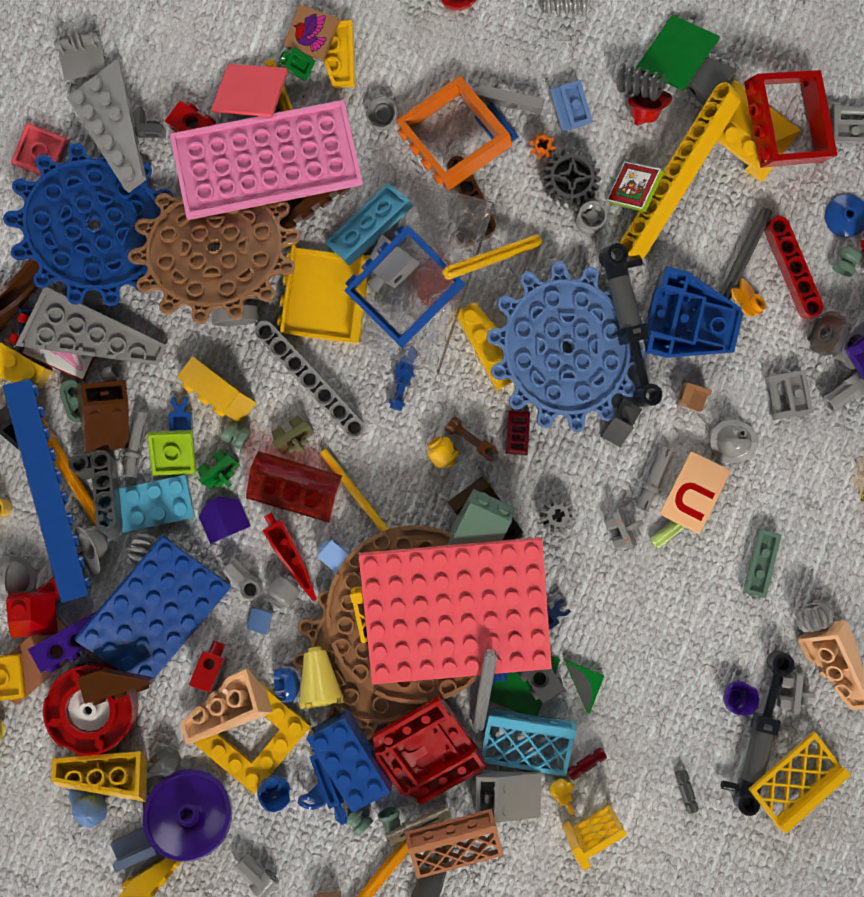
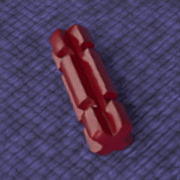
(586, 763)

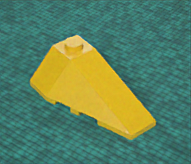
(149, 879)

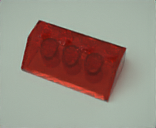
(293, 486)

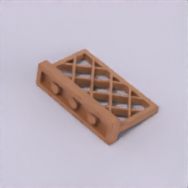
(451, 834)

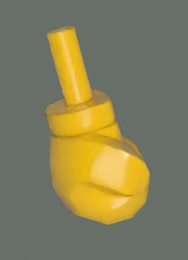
(561, 793)

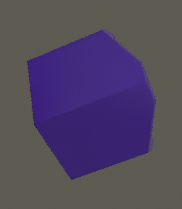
(223, 518)

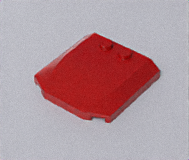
(427, 752)

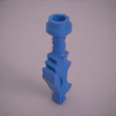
(403, 373)

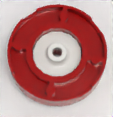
(83, 726)

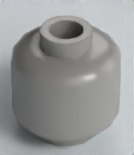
(283, 591)

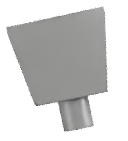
(392, 268)

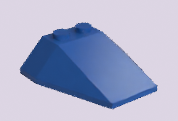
(690, 318)

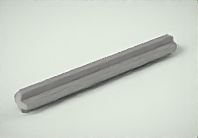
(484, 689)

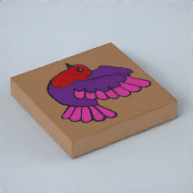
(312, 32)

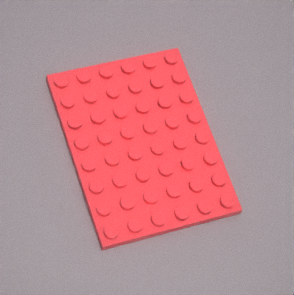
(447, 604)

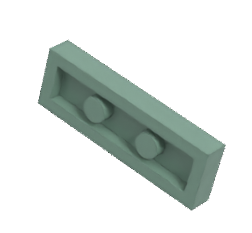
(762, 563)

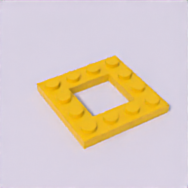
(250, 772)

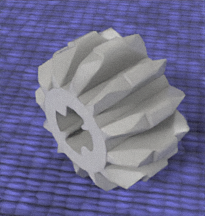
(551, 511)
(139, 547)
(814, 616)

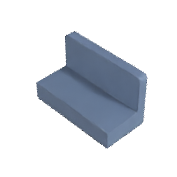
(131, 849)

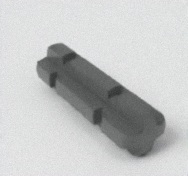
(687, 791)

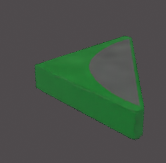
(586, 683)

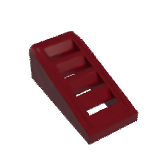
(517, 451)

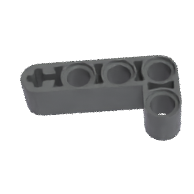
(101, 494)

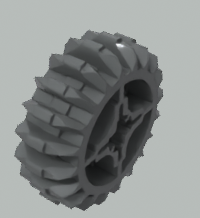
(561, 178)

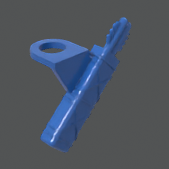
(324, 793)

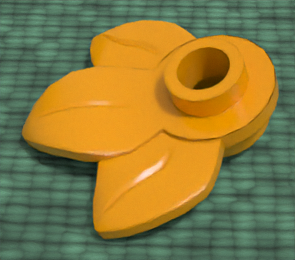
(750, 303)

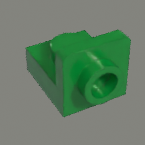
(296, 63)

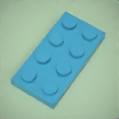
(369, 224)
(155, 503)

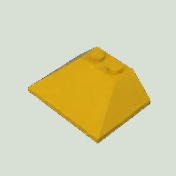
(739, 136)

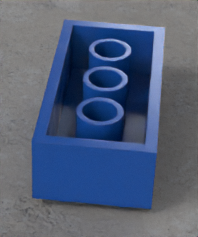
(349, 760)

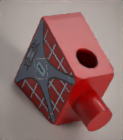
(206, 678)

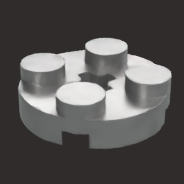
(838, 329)

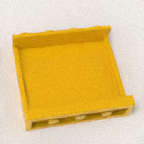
(316, 297)

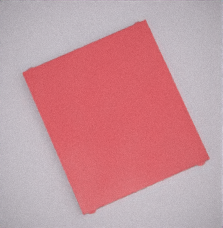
(250, 90)

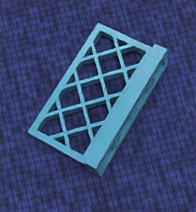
(534, 725)

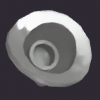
(733, 441)
(15, 575)

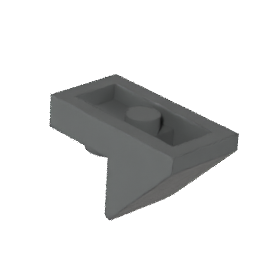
(151, 129)
(622, 423)

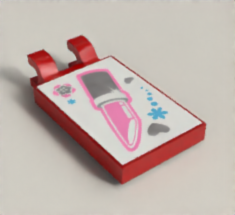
(72, 364)

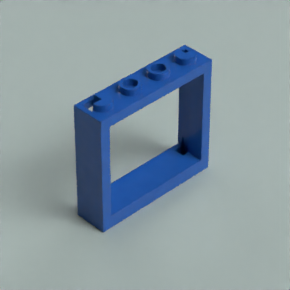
(352, 283)

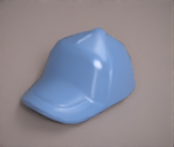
(87, 807)

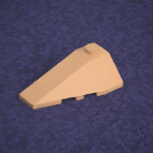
(838, 659)
(232, 705)

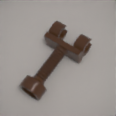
(455, 426)

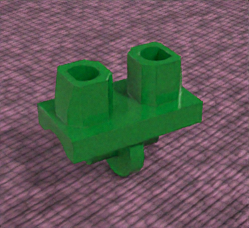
(219, 473)

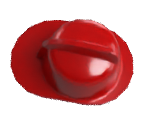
(646, 110)

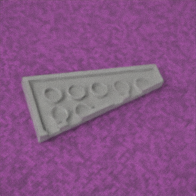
(110, 121)
(84, 331)

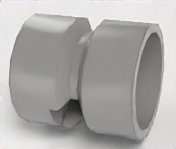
(591, 217)

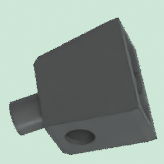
(708, 77)

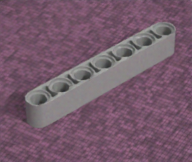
(301, 373)

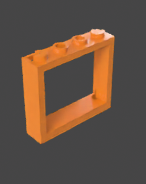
(474, 161)

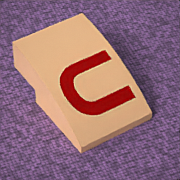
(695, 492)

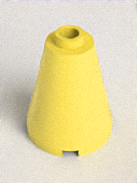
(318, 681)

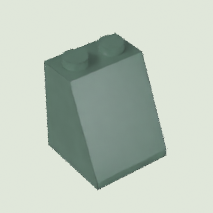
(481, 520)

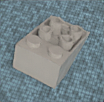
(508, 794)

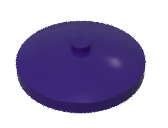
(187, 815)

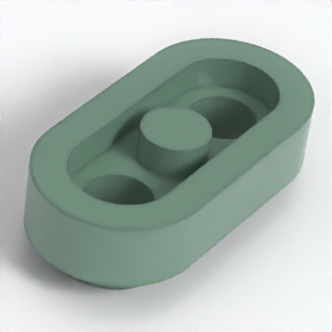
(70, 402)

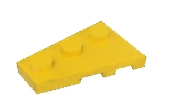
(341, 57)

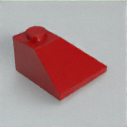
(31, 613)

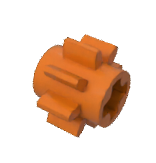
(543, 140)

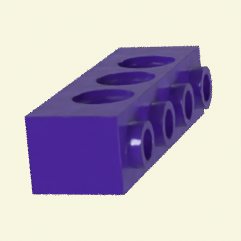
(43, 654)

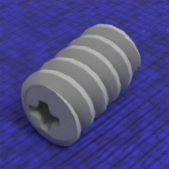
(566, 5)

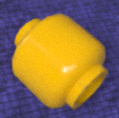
(442, 452)

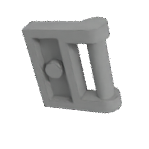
(847, 130)
(796, 394)

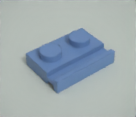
(571, 106)

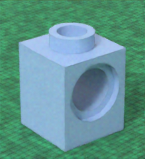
(332, 554)

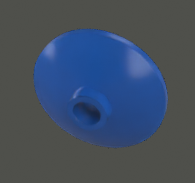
(837, 219)

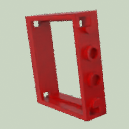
(817, 114)

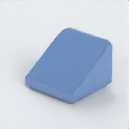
(260, 620)

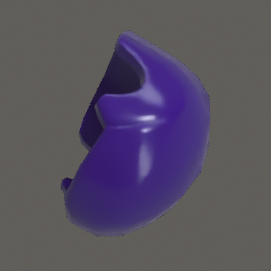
(741, 698)

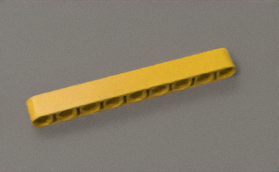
(682, 169)

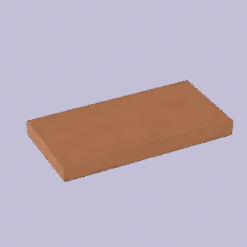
(32, 675)

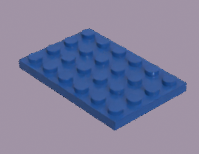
(153, 610)

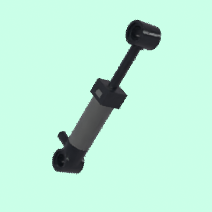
(628, 317)
(761, 740)

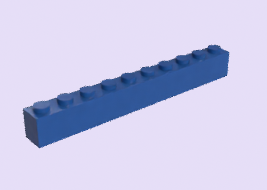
(45, 489)

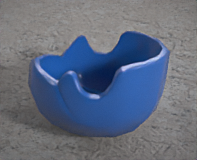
(286, 684)
(274, 793)

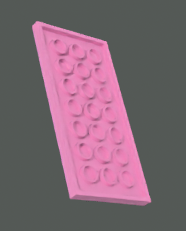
(265, 159)

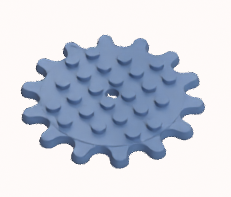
(534, 352)

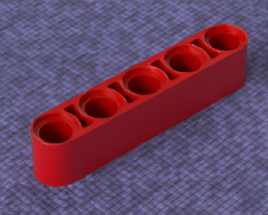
(793, 279)

